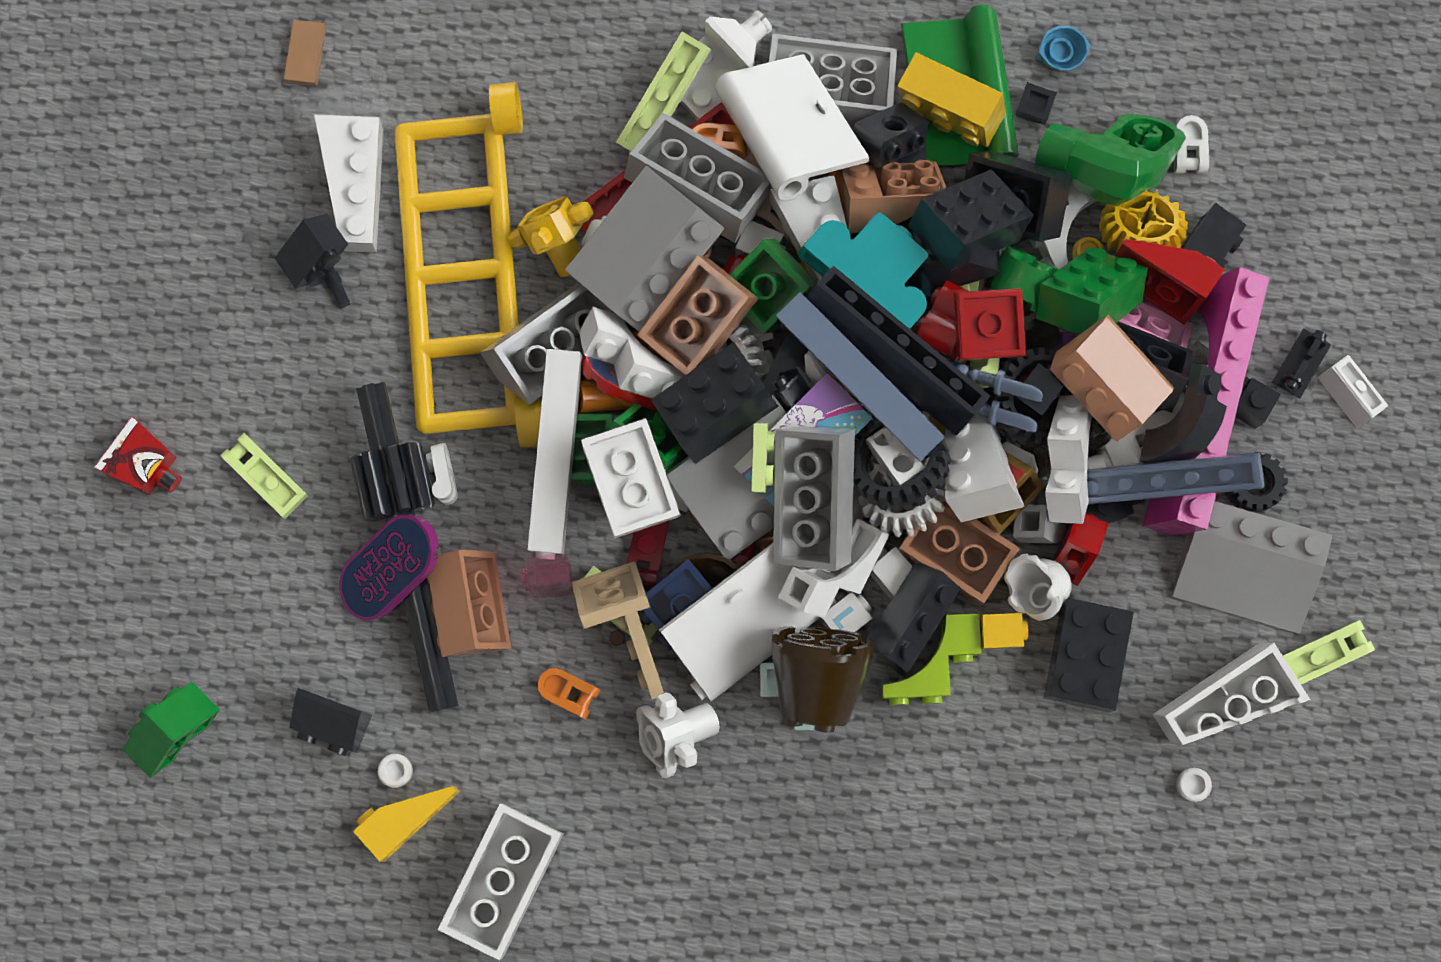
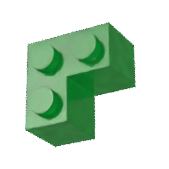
(168, 727)

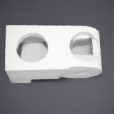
(894, 457)

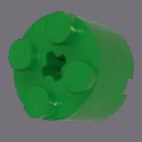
(1022, 272)

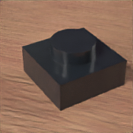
(1036, 103)

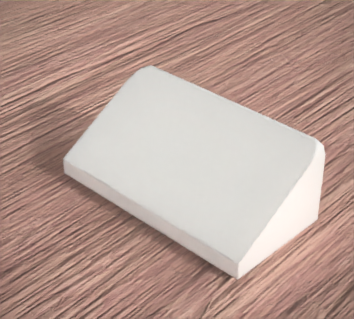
(1352, 391)

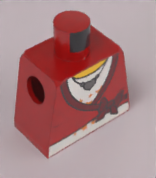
(139, 460)

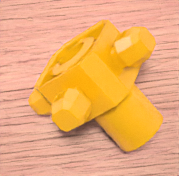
(553, 230)

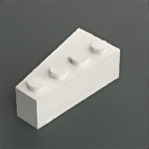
(353, 172)
(808, 212)
(979, 472)
(1237, 693)

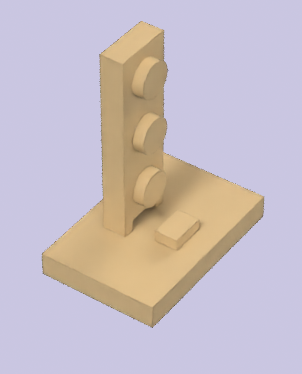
(620, 595)

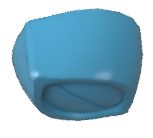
(1063, 48)

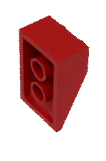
(1175, 278)

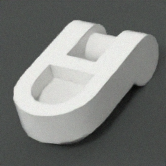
(1196, 139)
(439, 462)

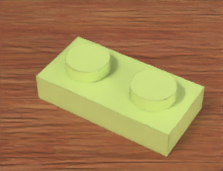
(762, 444)

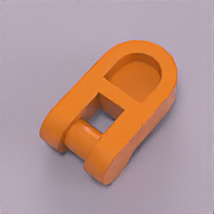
(721, 132)
(556, 686)

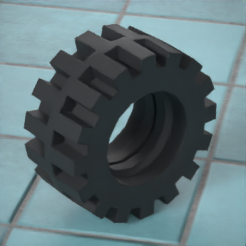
(1273, 494)

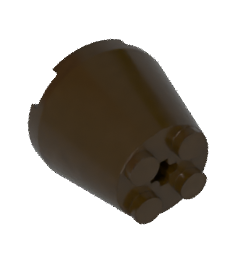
(819, 674)

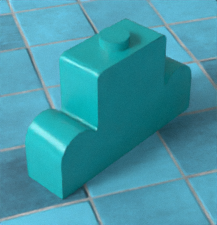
(875, 260)

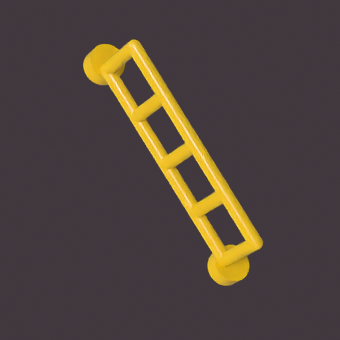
(503, 120)

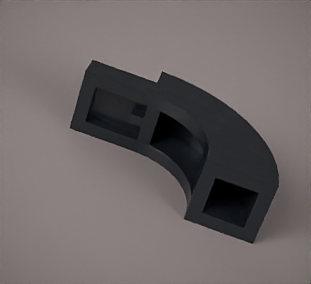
(1193, 425)

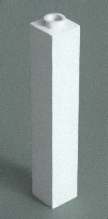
(555, 452)

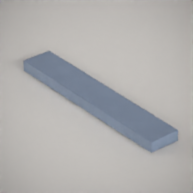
(860, 376)
(1175, 478)

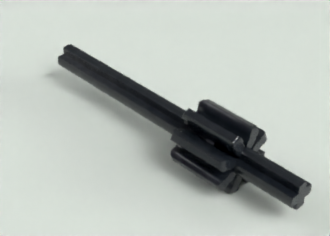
(391, 483)

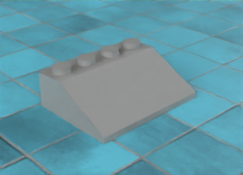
(854, 74)
(643, 248)
(723, 496)
(1253, 567)

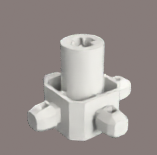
(670, 734)

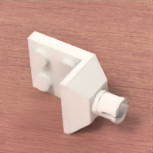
(731, 50)
(1127, 450)

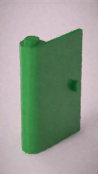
(976, 51)

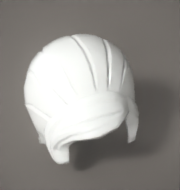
(1037, 586)

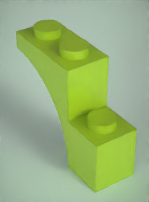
(959, 640)

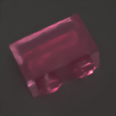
(548, 576)

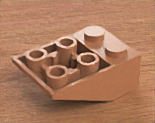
(887, 190)

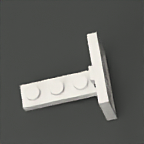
(630, 478)

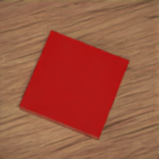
(989, 324)

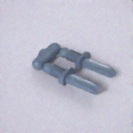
(1009, 386)

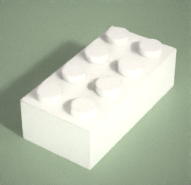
(500, 881)

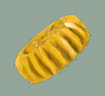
(1162, 222)

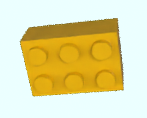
(952, 100)

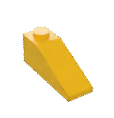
(396, 823)

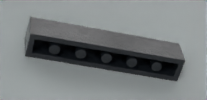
(898, 352)

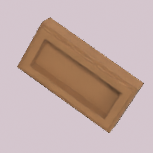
(305, 53)

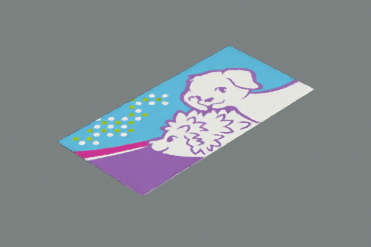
(821, 407)

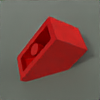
(1081, 546)

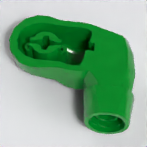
(1117, 164)

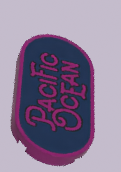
(388, 567)

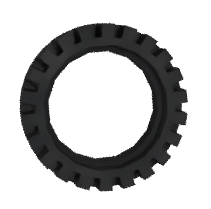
(1012, 368)
(901, 495)

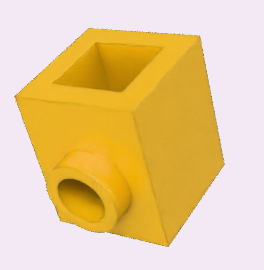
(1003, 631)

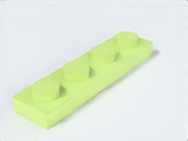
(666, 88)

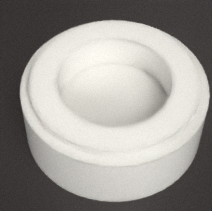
(395, 770)
(1193, 784)

